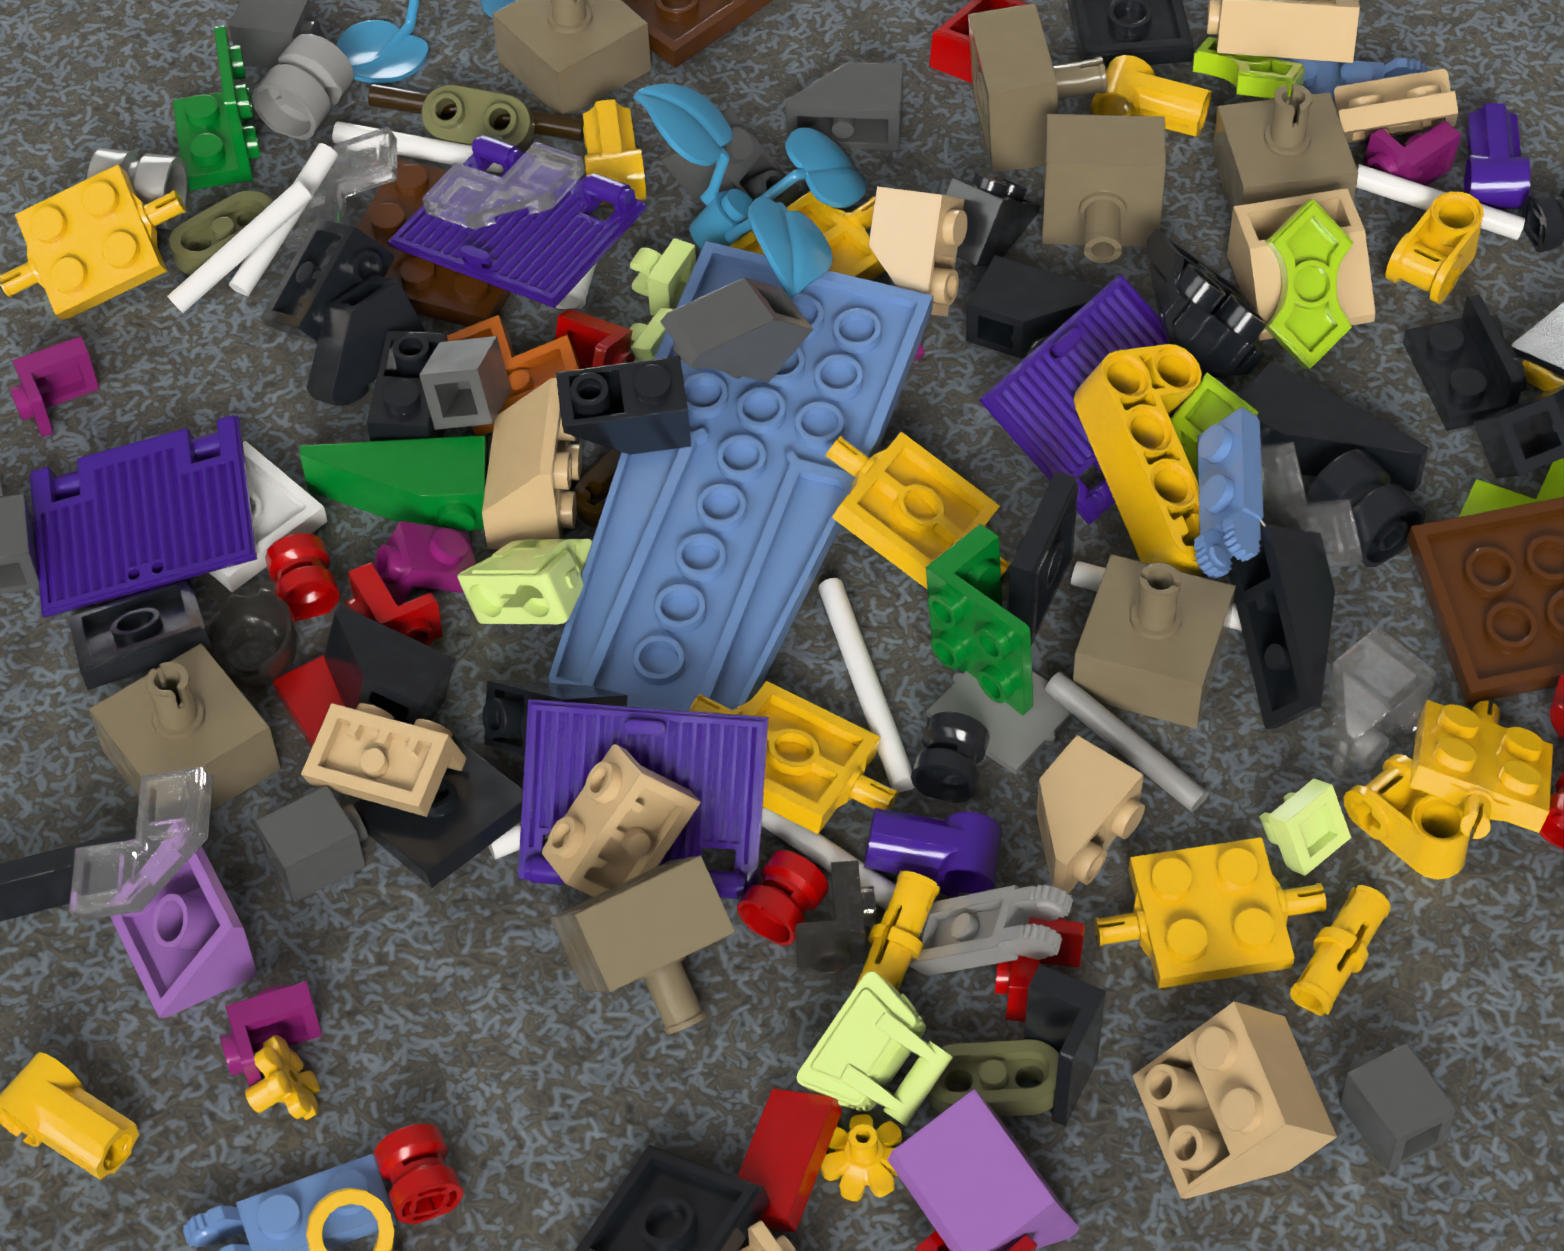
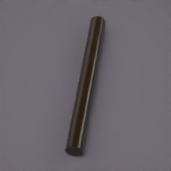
(412, 102)

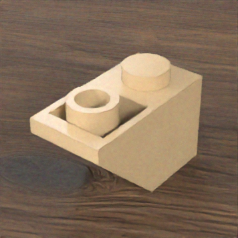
(918, 241)
(1082, 808)

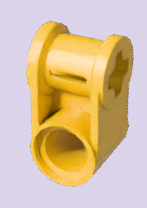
(1439, 245)
(1409, 820)

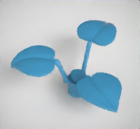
(390, 54)
(788, 238)

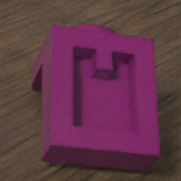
(1420, 159)

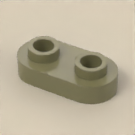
(476, 116)
(211, 229)
(996, 1074)

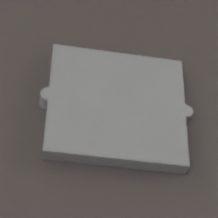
(1012, 735)

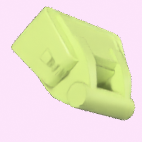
(527, 582)
(868, 1048)

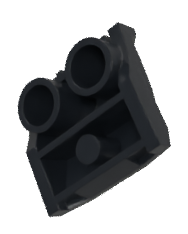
(1203, 310)

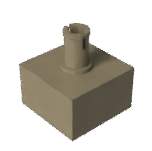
(572, 49)
(1019, 85)
(1282, 148)
(1102, 182)
(1153, 640)
(183, 720)
(645, 933)

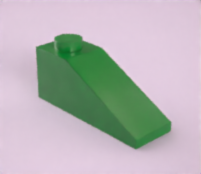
(404, 480)

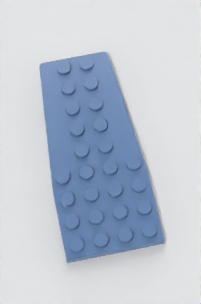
(722, 538)

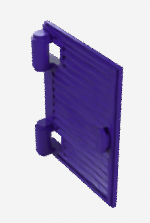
(526, 252)
(1038, 395)
(142, 510)
(703, 751)

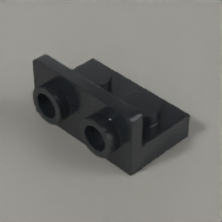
(325, 268)
(1466, 365)

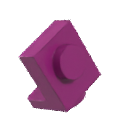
(50, 379)
(423, 558)
(274, 1011)

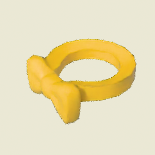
(344, 1197)

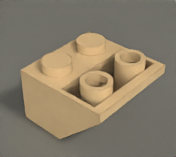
(1258, 268)
(531, 472)
(1233, 1102)

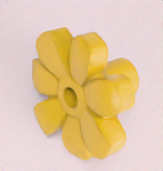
(283, 1081)
(862, 1157)

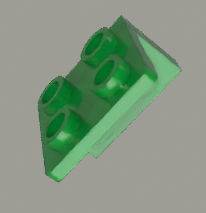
(213, 126)
(972, 626)

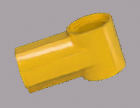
(1138, 92)
(612, 146)
(56, 1110)

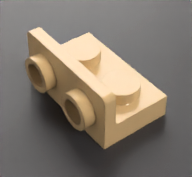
(1396, 105)
(382, 758)
(618, 824)

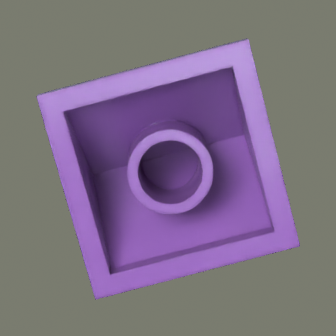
(187, 940)
(979, 1182)

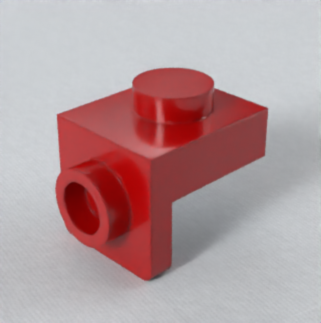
(595, 339)
(371, 598)
(1015, 975)

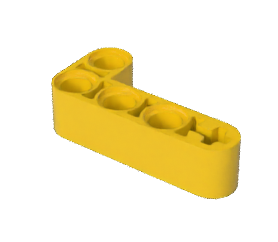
(1130, 430)

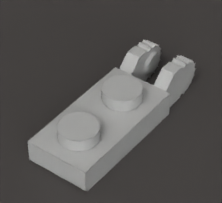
(990, 928)

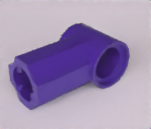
(1494, 162)
(953, 852)

